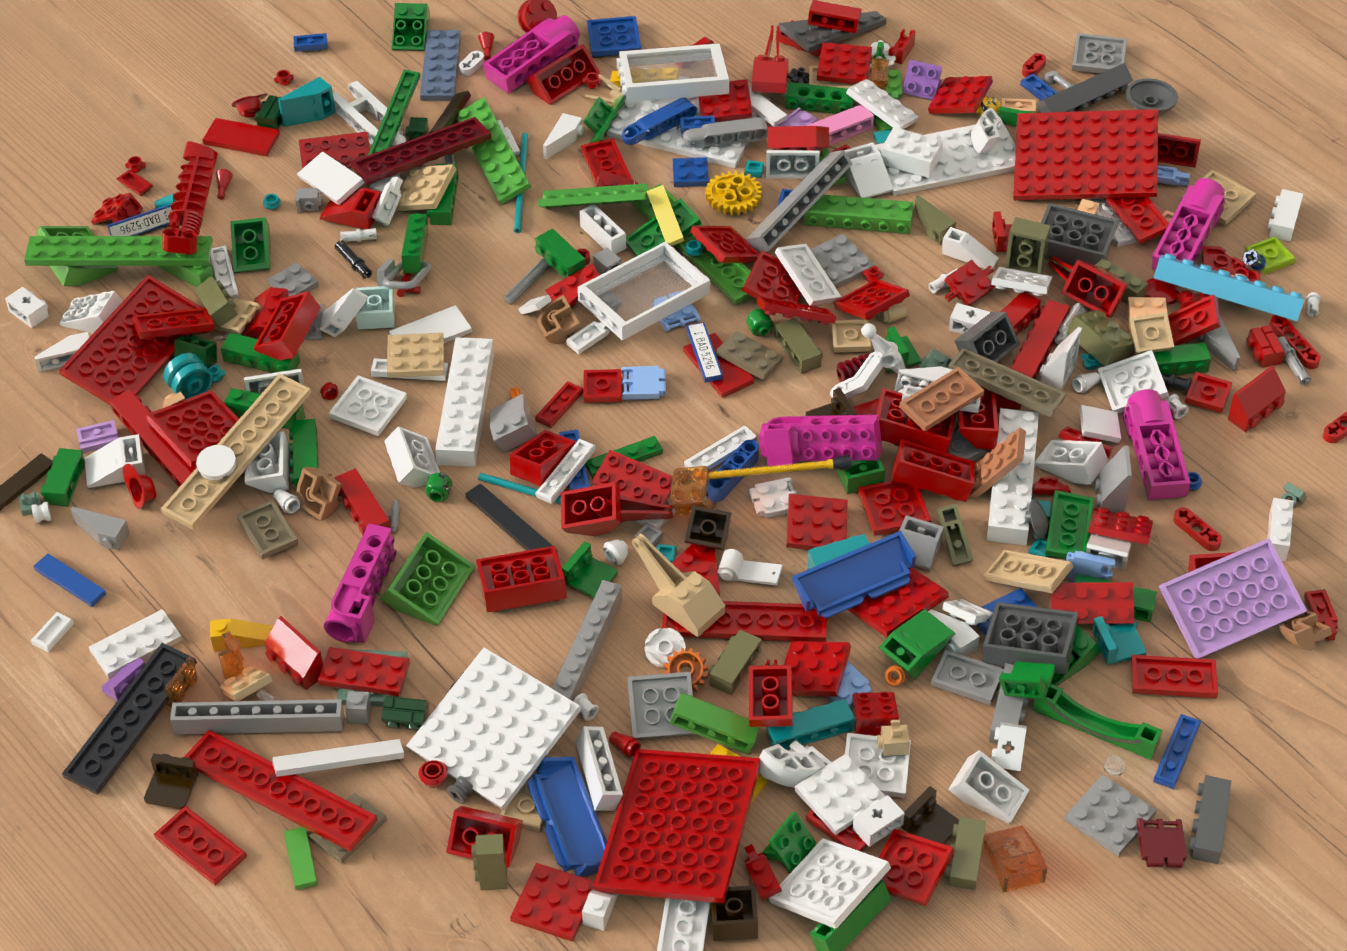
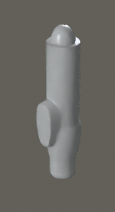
(394, 515)

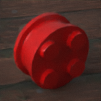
(534, 12)

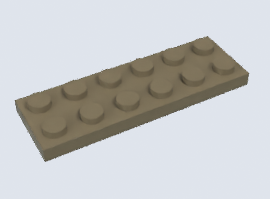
(1009, 382)

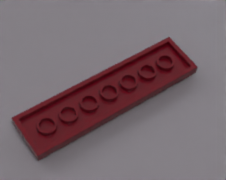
(421, 150)

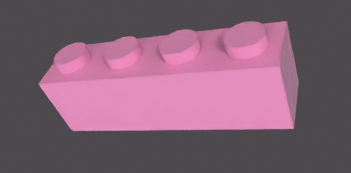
(847, 123)

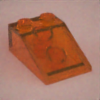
(1015, 858)

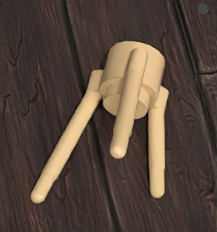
(615, 92)

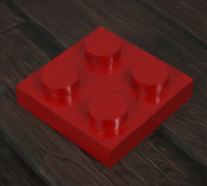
(602, 386)
(1208, 392)

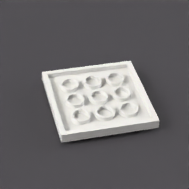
(830, 883)

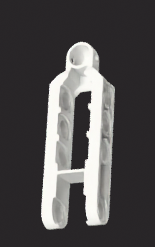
(364, 101)

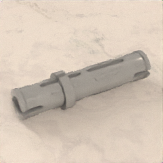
(1294, 363)

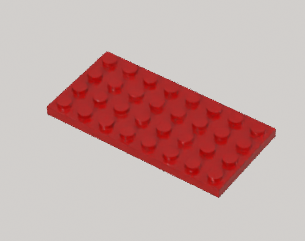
(115, 355)

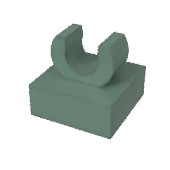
(1293, 492)
(28, 500)

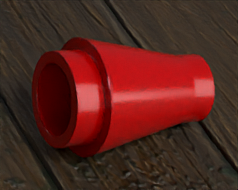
(625, 743)

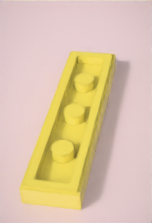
(665, 215)

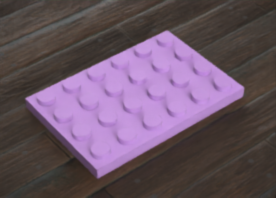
(1232, 599)

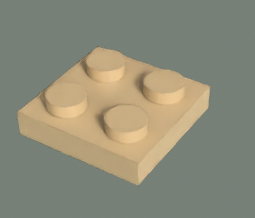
(1151, 333)
(848, 336)
(245, 683)

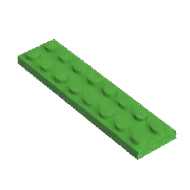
(496, 154)

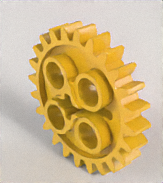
(733, 193)

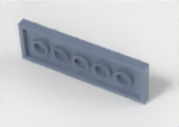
(440, 65)

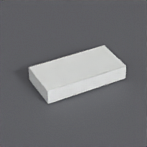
(535, 304)
(52, 631)

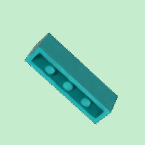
(814, 725)

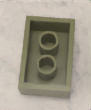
(1027, 246)
(1102, 337)

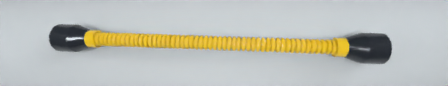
(841, 463)

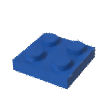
(690, 172)

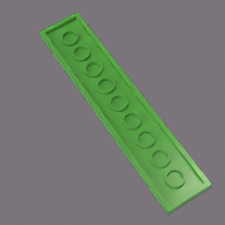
(111, 251)
(725, 276)

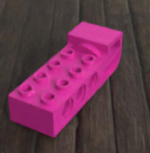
(532, 52)
(1192, 221)
(820, 438)
(1156, 445)
(352, 604)

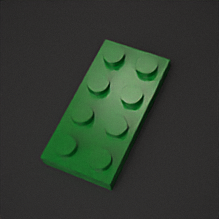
(650, 233)
(1068, 524)

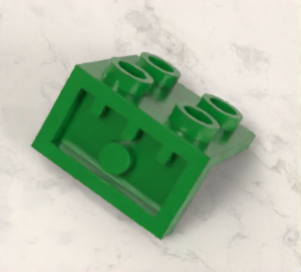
(586, 572)
(1028, 680)

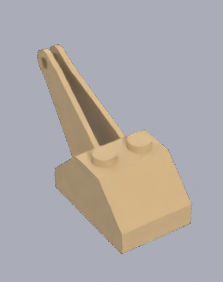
(682, 596)

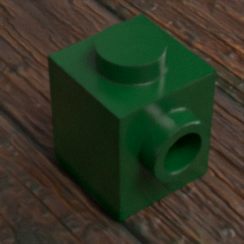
(417, 127)

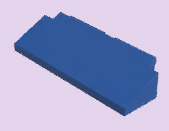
(855, 575)
(569, 815)

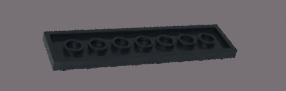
(125, 721)

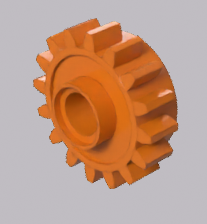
(690, 660)

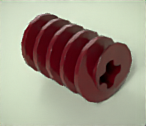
(850, 367)

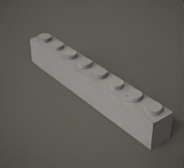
(799, 201)
(589, 640)
(257, 716)

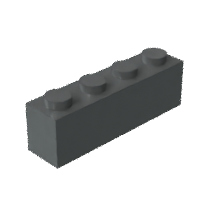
(1211, 819)

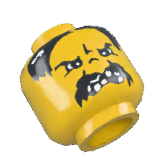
(987, 103)

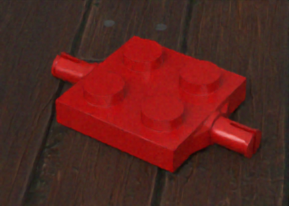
(969, 283)

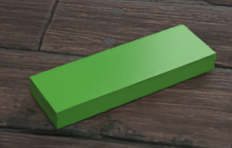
(300, 858)

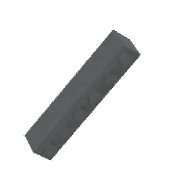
(1087, 91)

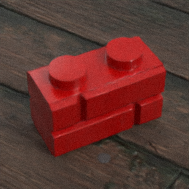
(1265, 346)

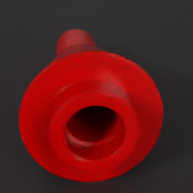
(486, 40)
(223, 179)

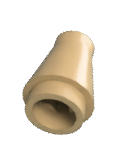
(893, 314)

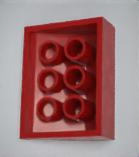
(898, 425)
(521, 579)

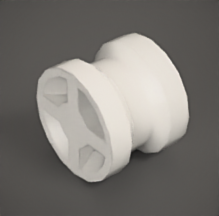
(41, 512)

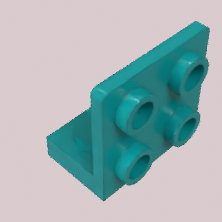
(1117, 641)

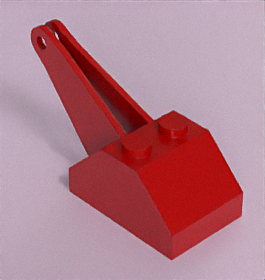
(768, 72)
(1091, 285)
(601, 509)
(770, 695)

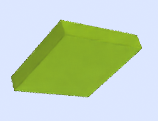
(1275, 252)

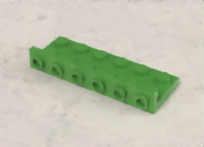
(594, 195)
(861, 214)

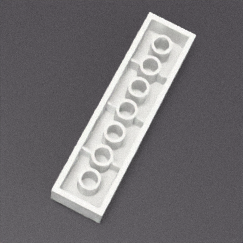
(465, 402)
(1013, 492)

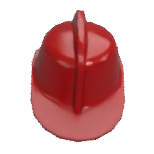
(249, 105)
(139, 486)

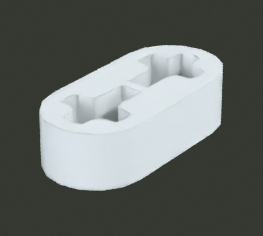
(471, 63)

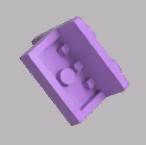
(922, 79)
(119, 683)

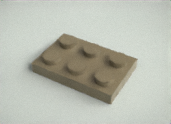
(749, 355)
(267, 529)
(338, 852)

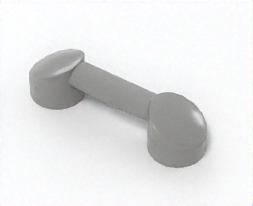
(1053, 77)

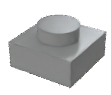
(651, 533)

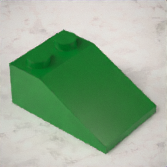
(250, 244)

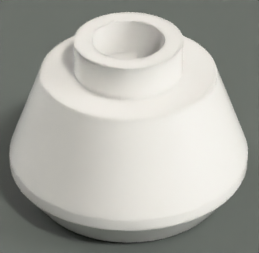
(615, 551)

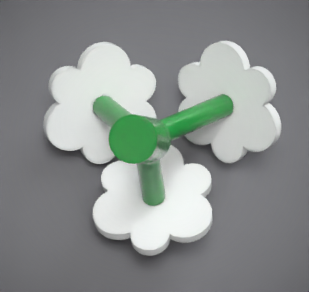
(880, 51)

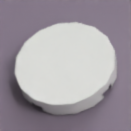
(216, 462)
(662, 644)

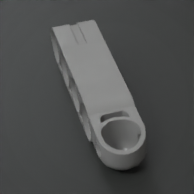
(727, 133)

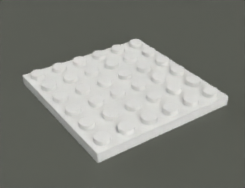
(494, 727)

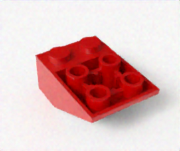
(355, 210)

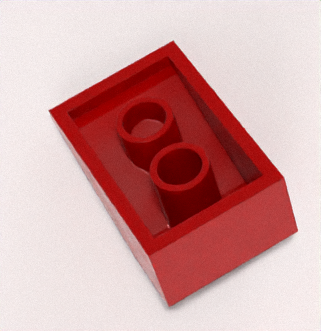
(539, 457)

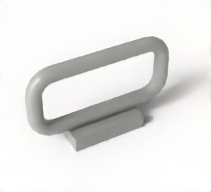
(389, 271)

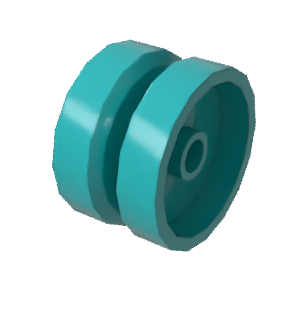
(188, 375)

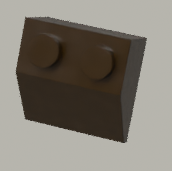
(708, 527)

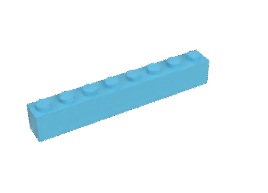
(1229, 287)

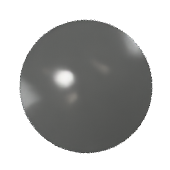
(1038, 519)

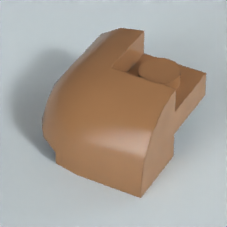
(558, 321)
(318, 492)
(1305, 631)

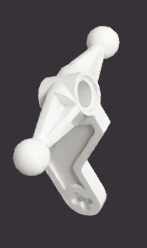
(885, 355)

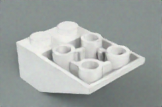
(867, 171)
(90, 311)
(919, 377)
(107, 463)

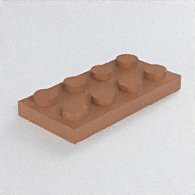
(941, 398)
(999, 462)

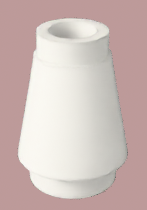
(1084, 382)
(287, 501)

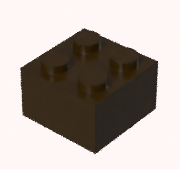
(736, 916)

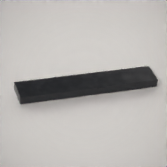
(506, 518)

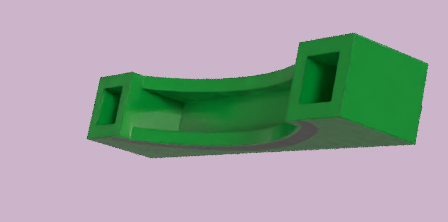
(1136, 738)

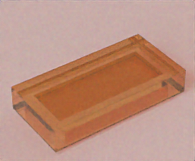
(879, 71)

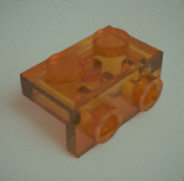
(232, 658)

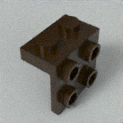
(171, 781)

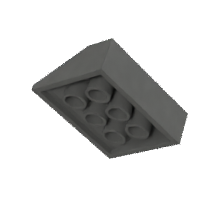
(1078, 234)
(1030, 636)

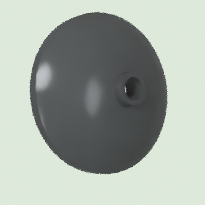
(1151, 94)

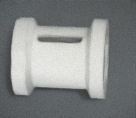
(1176, 406)
(588, 710)

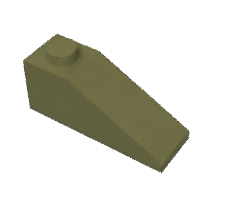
(933, 220)
(954, 534)

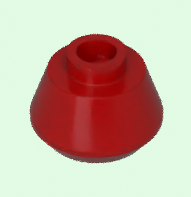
(433, 773)

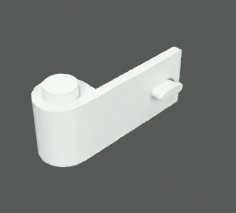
(735, 568)

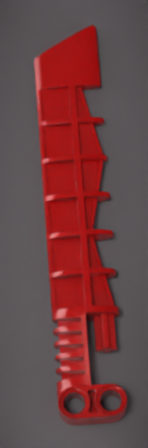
(190, 200)

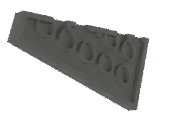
(811, 36)

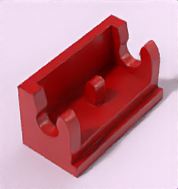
(903, 46)

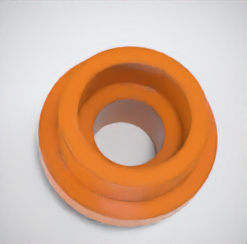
(889, 678)

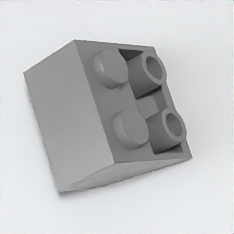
(924, 540)

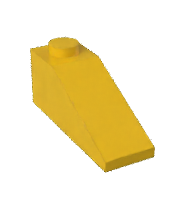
(248, 633)

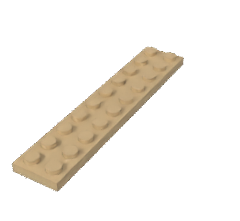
(246, 440)

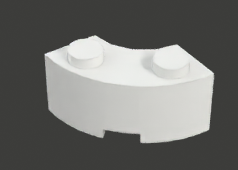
(985, 131)
(786, 767)

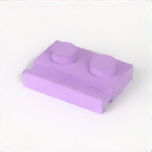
(799, 118)
(96, 436)

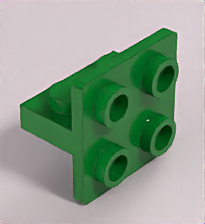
(905, 348)
(790, 843)

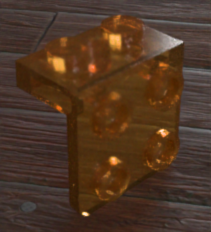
(690, 489)
(180, 682)

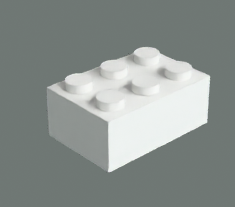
(911, 152)

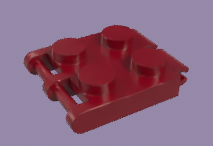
(1162, 843)

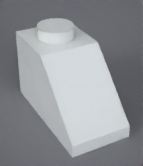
(598, 909)

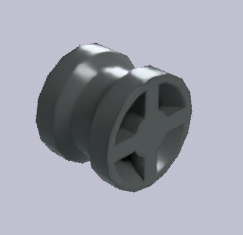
(460, 789)

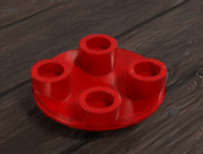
(1162, 289)

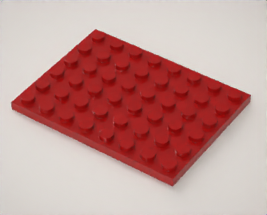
(1086, 155)
(678, 826)

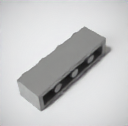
(1007, 709)

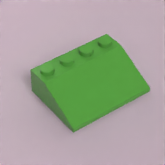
(75, 275)
(428, 581)

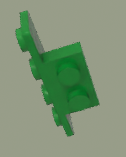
(601, 116)

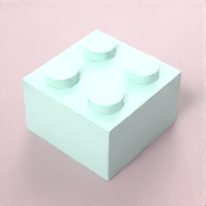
(378, 309)

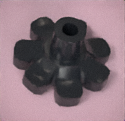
(799, 76)

